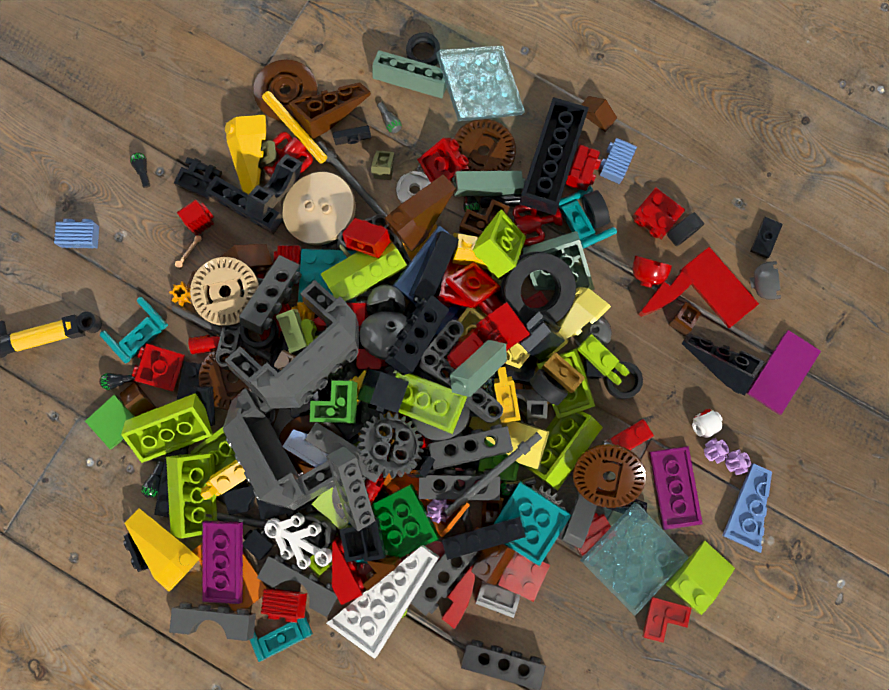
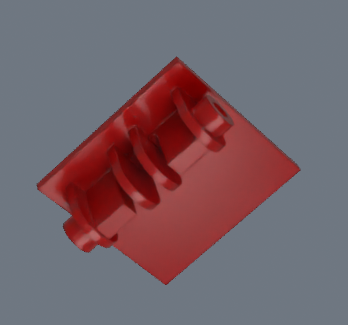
(503, 326)

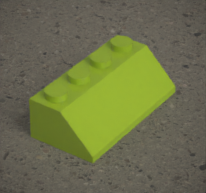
(362, 272)
(167, 428)
(565, 444)
(185, 479)

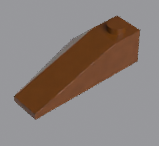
(323, 111)
(418, 214)

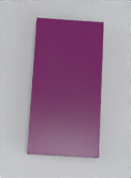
(783, 372)
(675, 488)
(222, 562)

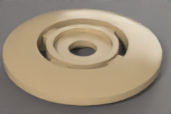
(216, 274)

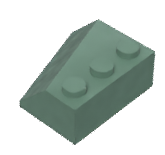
(568, 249)

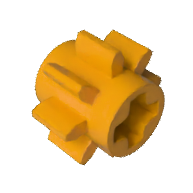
(177, 290)
(304, 311)

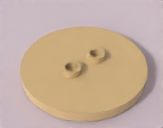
(318, 208)

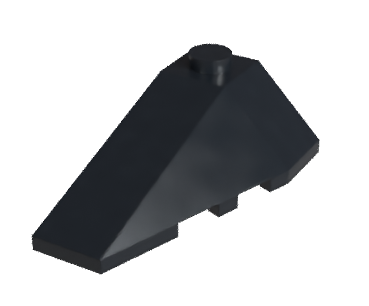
(731, 368)

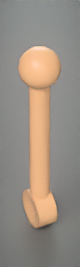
(179, 264)

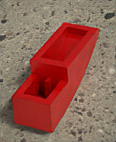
(666, 294)
(460, 596)

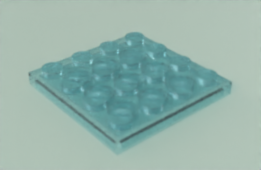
(480, 83)
(634, 558)

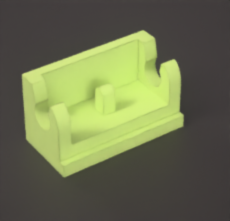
(291, 327)

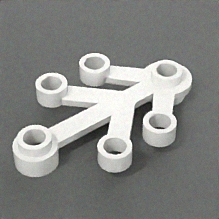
(277, 529)

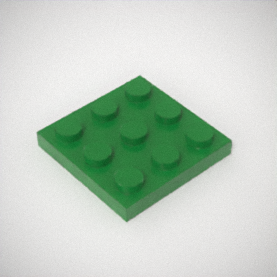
(404, 522)

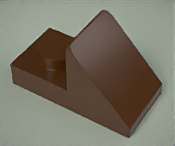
(380, 570)

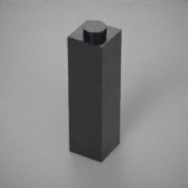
(433, 266)

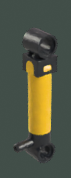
(69, 327)

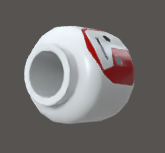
(707, 423)

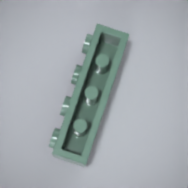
(409, 74)

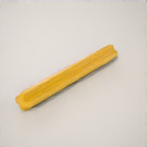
(293, 125)

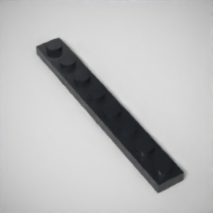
(188, 380)

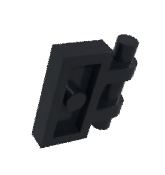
(194, 182)

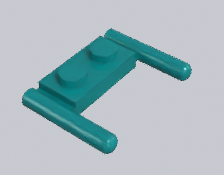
(578, 220)
(139, 336)
(280, 639)

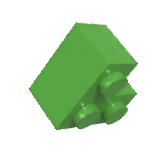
(340, 408)

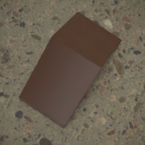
(599, 112)
(685, 319)
(136, 400)
(490, 511)

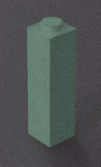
(488, 183)
(478, 368)

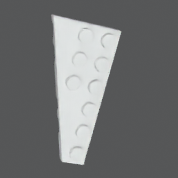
(377, 612)

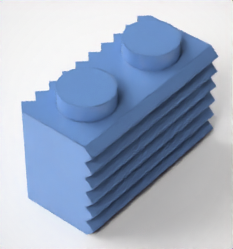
(618, 160)
(76, 234)

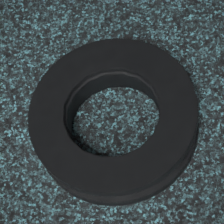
(564, 286)

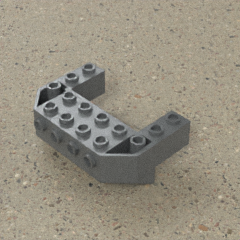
(313, 365)
(266, 460)

